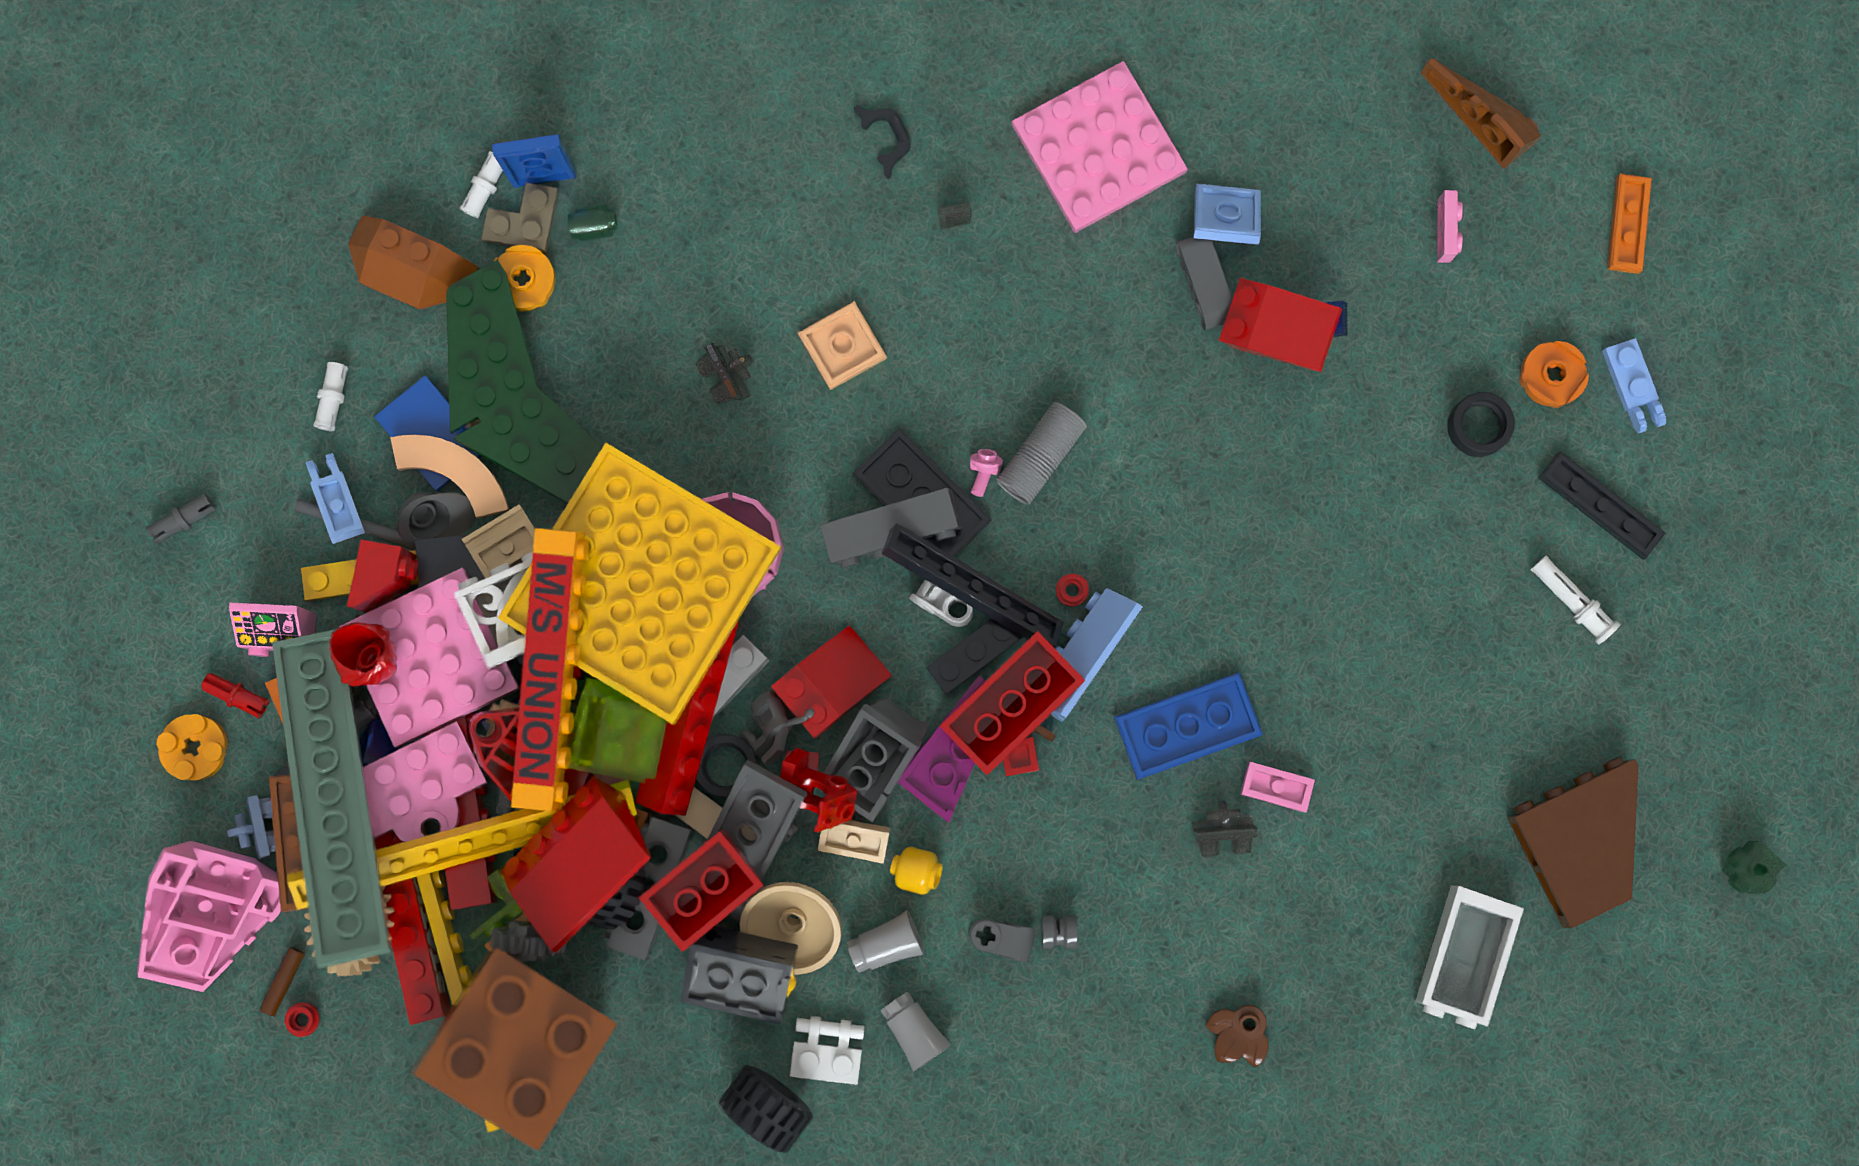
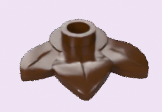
(1236, 1039)

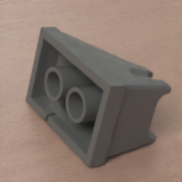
(877, 753)

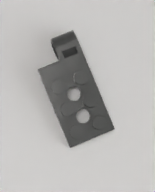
(769, 827)

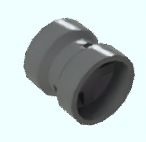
(1067, 932)

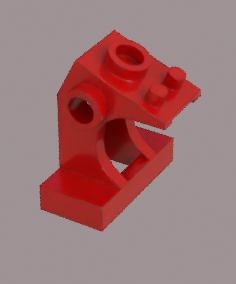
(840, 796)

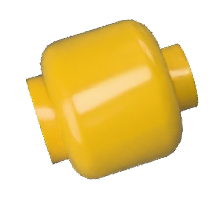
(916, 870)

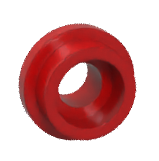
(1079, 582)
(292, 1023)

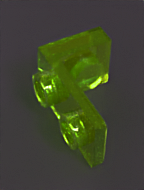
(501, 890)

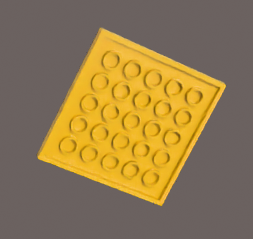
(659, 581)

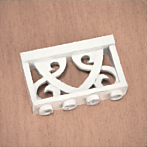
(509, 643)

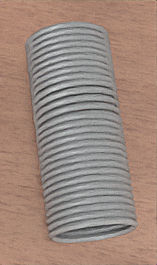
(1048, 447)

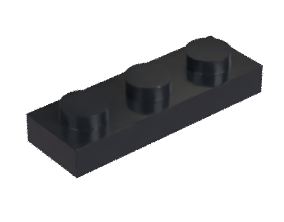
(972, 655)

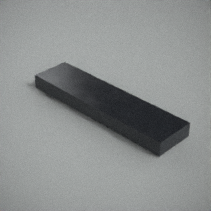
(1602, 505)

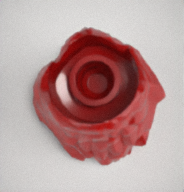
(363, 653)

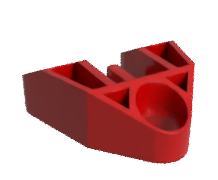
(502, 738)

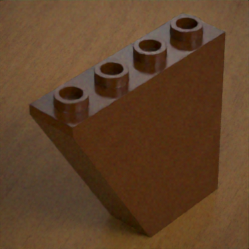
(1583, 841)

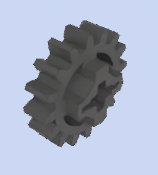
(521, 942)

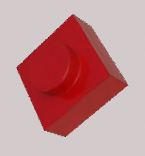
(1021, 759)

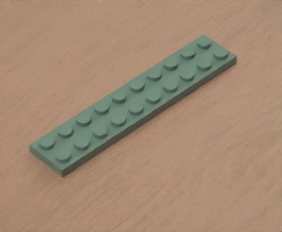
(330, 803)

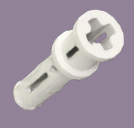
(1585, 611)

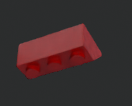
(702, 890)

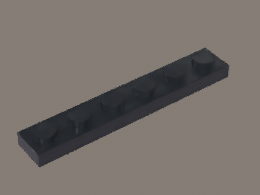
(970, 585)

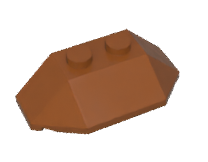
(405, 263)

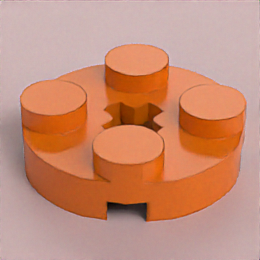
(1572, 371)

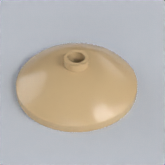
(815, 931)

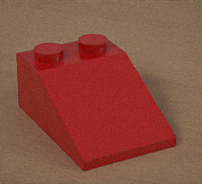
(1280, 325)
(832, 681)

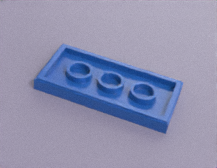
(1188, 726)

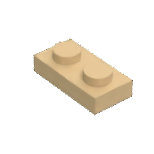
(856, 840)

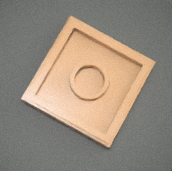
(842, 345)

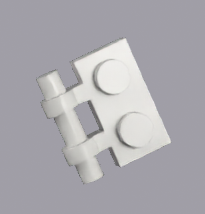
(827, 1061)

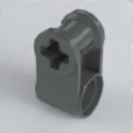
(1008, 939)

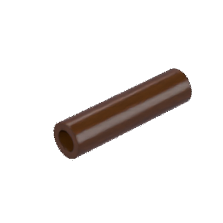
(282, 981)

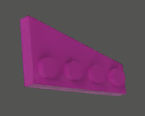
(940, 768)

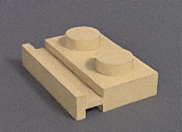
(501, 541)

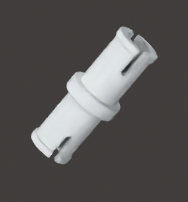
(482, 187)
(330, 396)

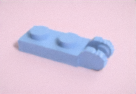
(1634, 383)
(335, 502)

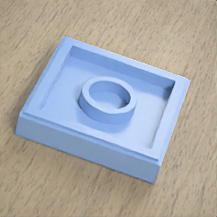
(1227, 214)

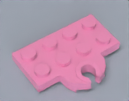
(422, 784)

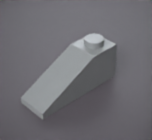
(743, 665)

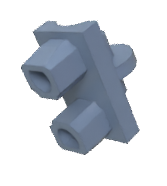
(258, 811)

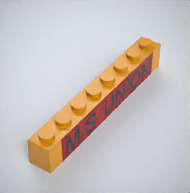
(548, 669)

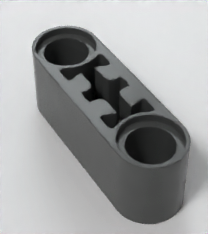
(1205, 280)

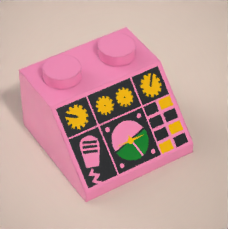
(261, 624)

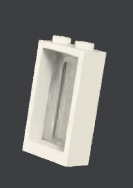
(1469, 957)

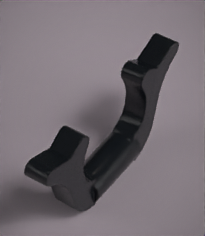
(893, 118)

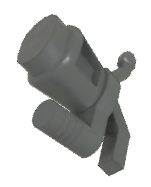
(771, 718)

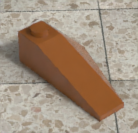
(1492, 121)

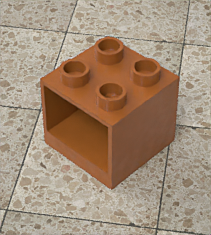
(513, 1048)

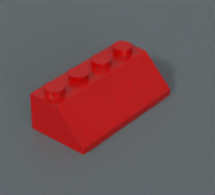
(1012, 703)

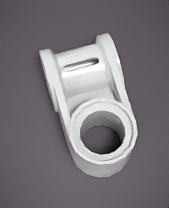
(939, 603)

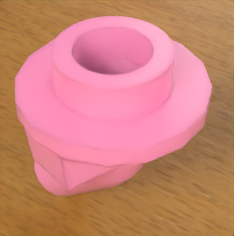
(986, 463)

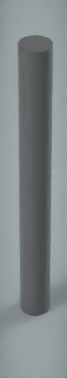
(369, 527)

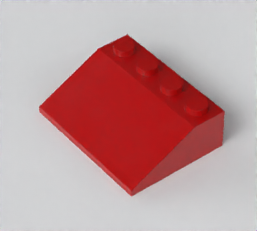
(576, 862)

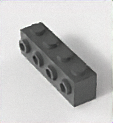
(867, 532)

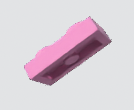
(1448, 214)
(1277, 787)

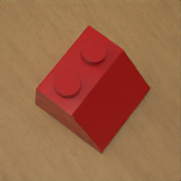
(380, 575)

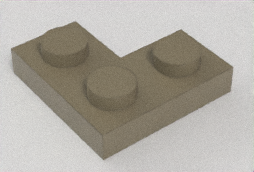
(529, 226)

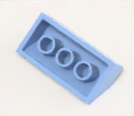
(1095, 640)

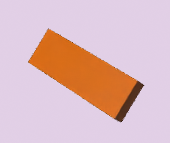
(1629, 223)

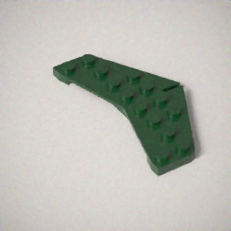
(497, 385)

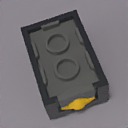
(740, 974)

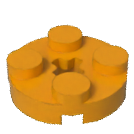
(538, 267)
(172, 747)

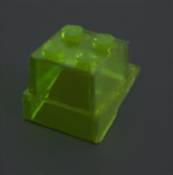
(615, 735)

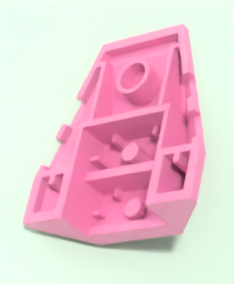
(202, 913)

